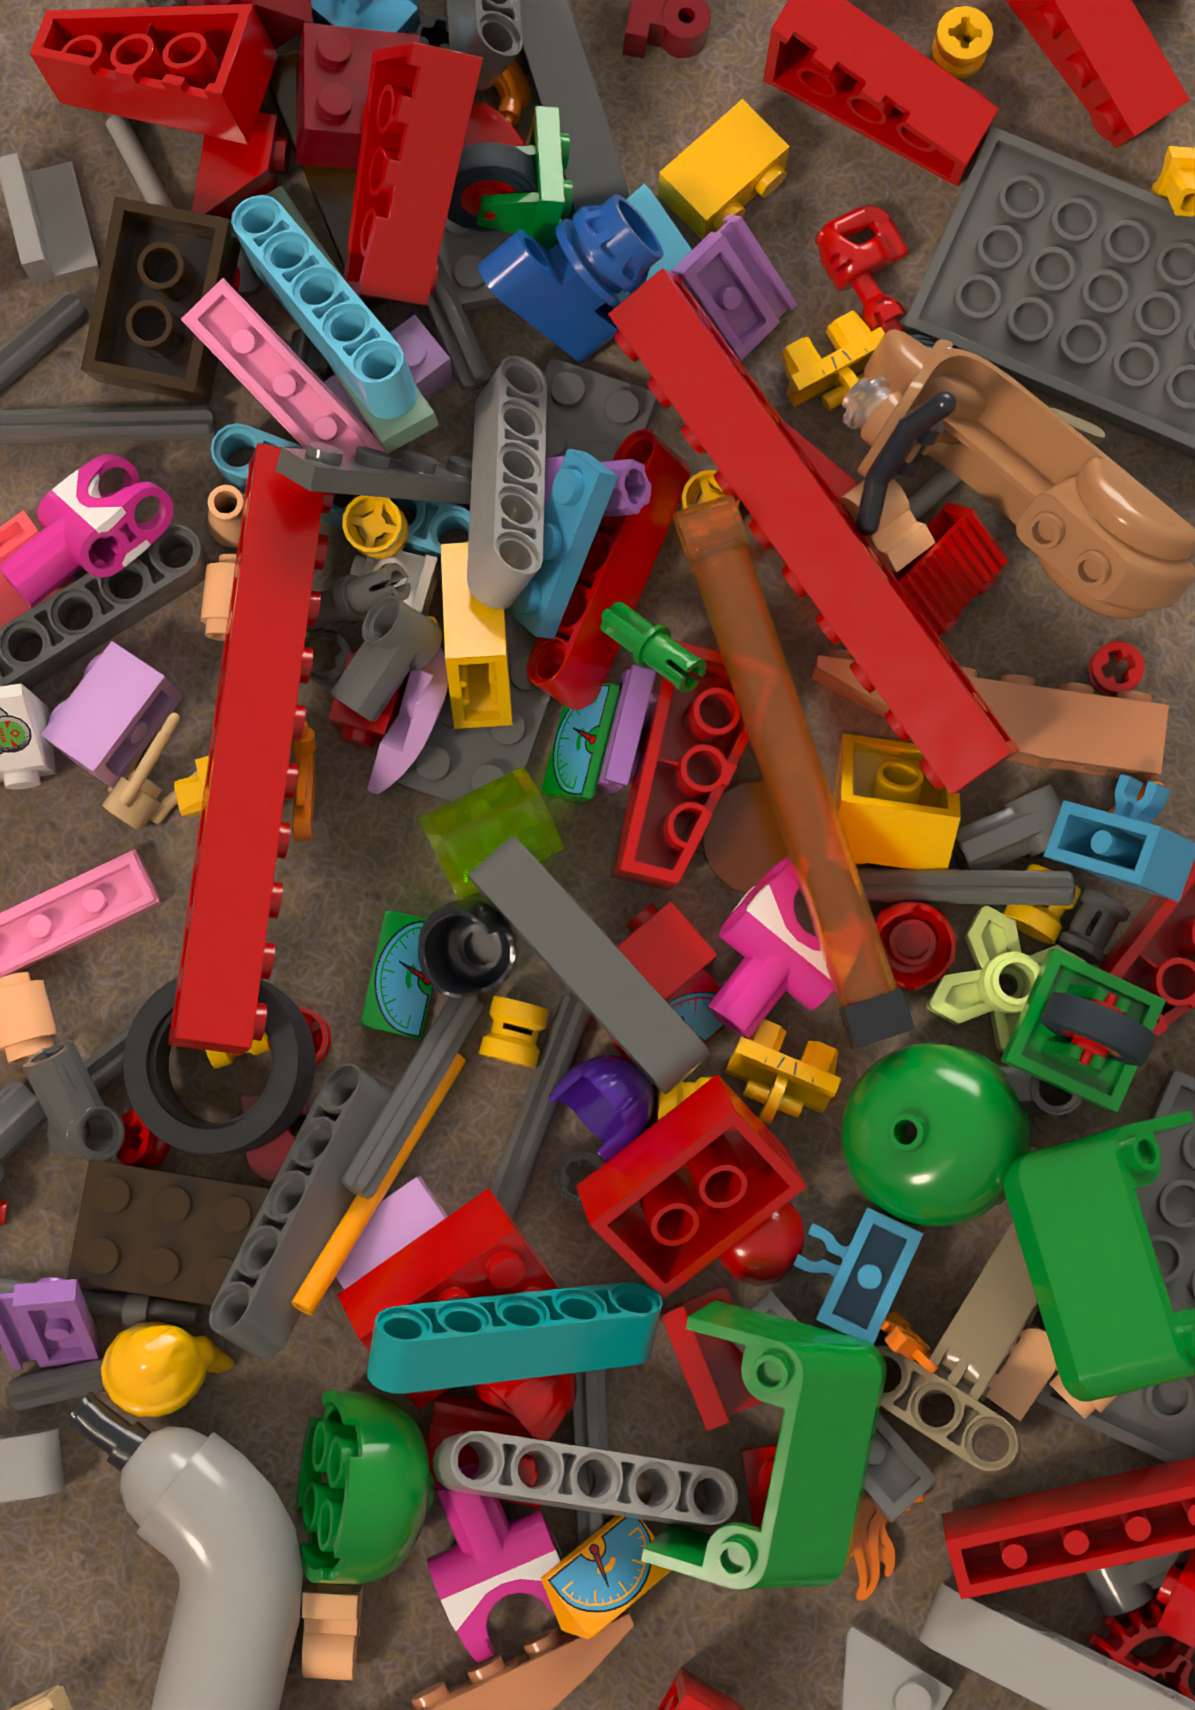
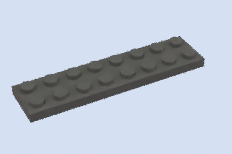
(585, 415)

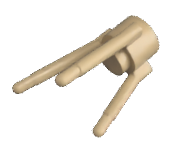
(135, 795)

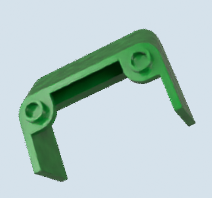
(1097, 1261)
(821, 1460)

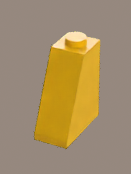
(473, 649)

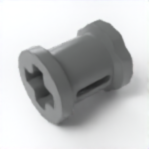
(1093, 906)

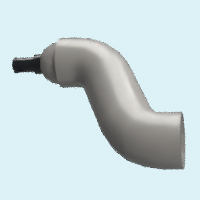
(232, 1557)

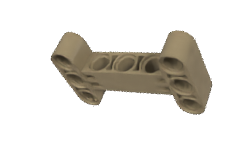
(969, 1356)

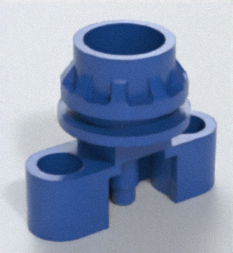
(580, 278)

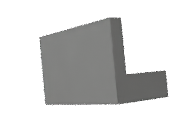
(47, 219)

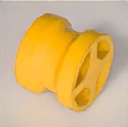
(952, 51)

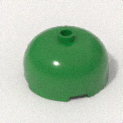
(964, 1138)
(375, 1489)

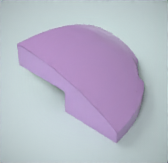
(413, 725)

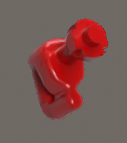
(857, 264)

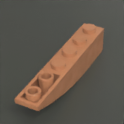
(1052, 727)
(532, 1680)

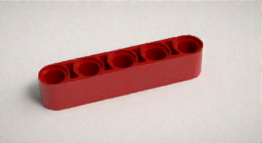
(614, 571)

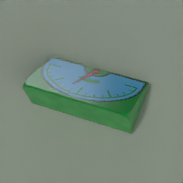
(581, 748)
(397, 987)

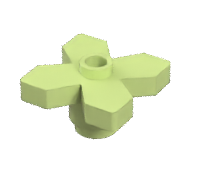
(996, 952)

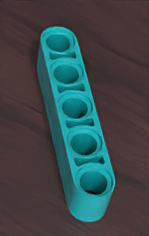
(512, 1336)

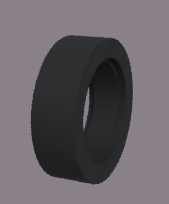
(273, 1113)

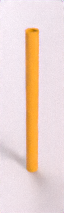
(362, 1209)

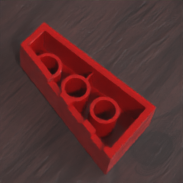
(1105, 61)
(161, 65)
(877, 85)
(408, 169)
(681, 774)
(1160, 953)

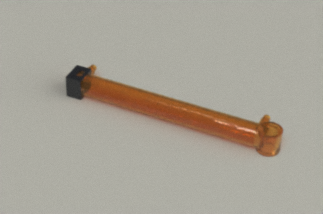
(792, 772)

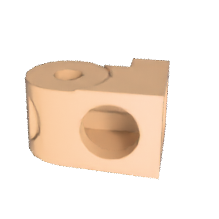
(899, 535)
(1024, 1373)
(331, 1630)

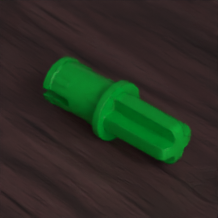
(652, 646)

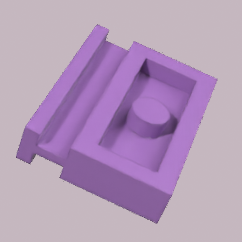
(736, 285)
(630, 716)
(48, 1324)

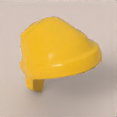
(158, 1368)

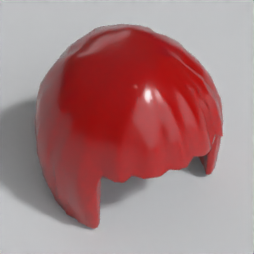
(534, 1402)

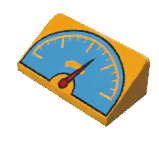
(602, 1577)

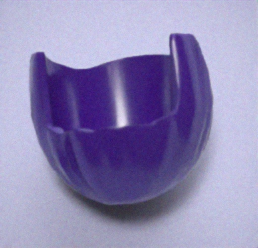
(609, 1099)

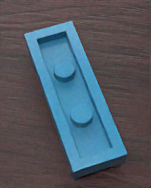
(570, 524)

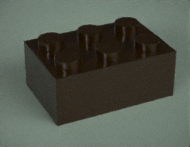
(150, 276)
(160, 1230)

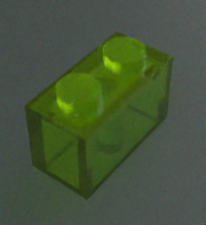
(485, 818)

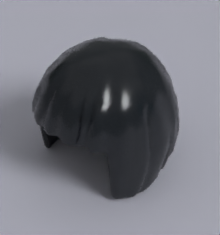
(466, 949)

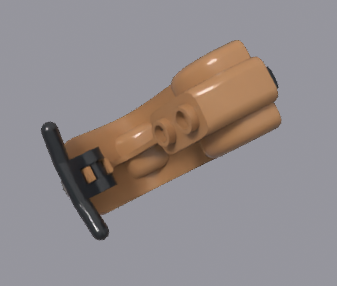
(1071, 504)

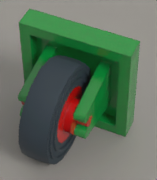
(516, 185)
(1084, 1030)

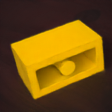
(724, 170)

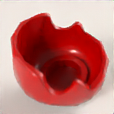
(916, 943)
(768, 1249)

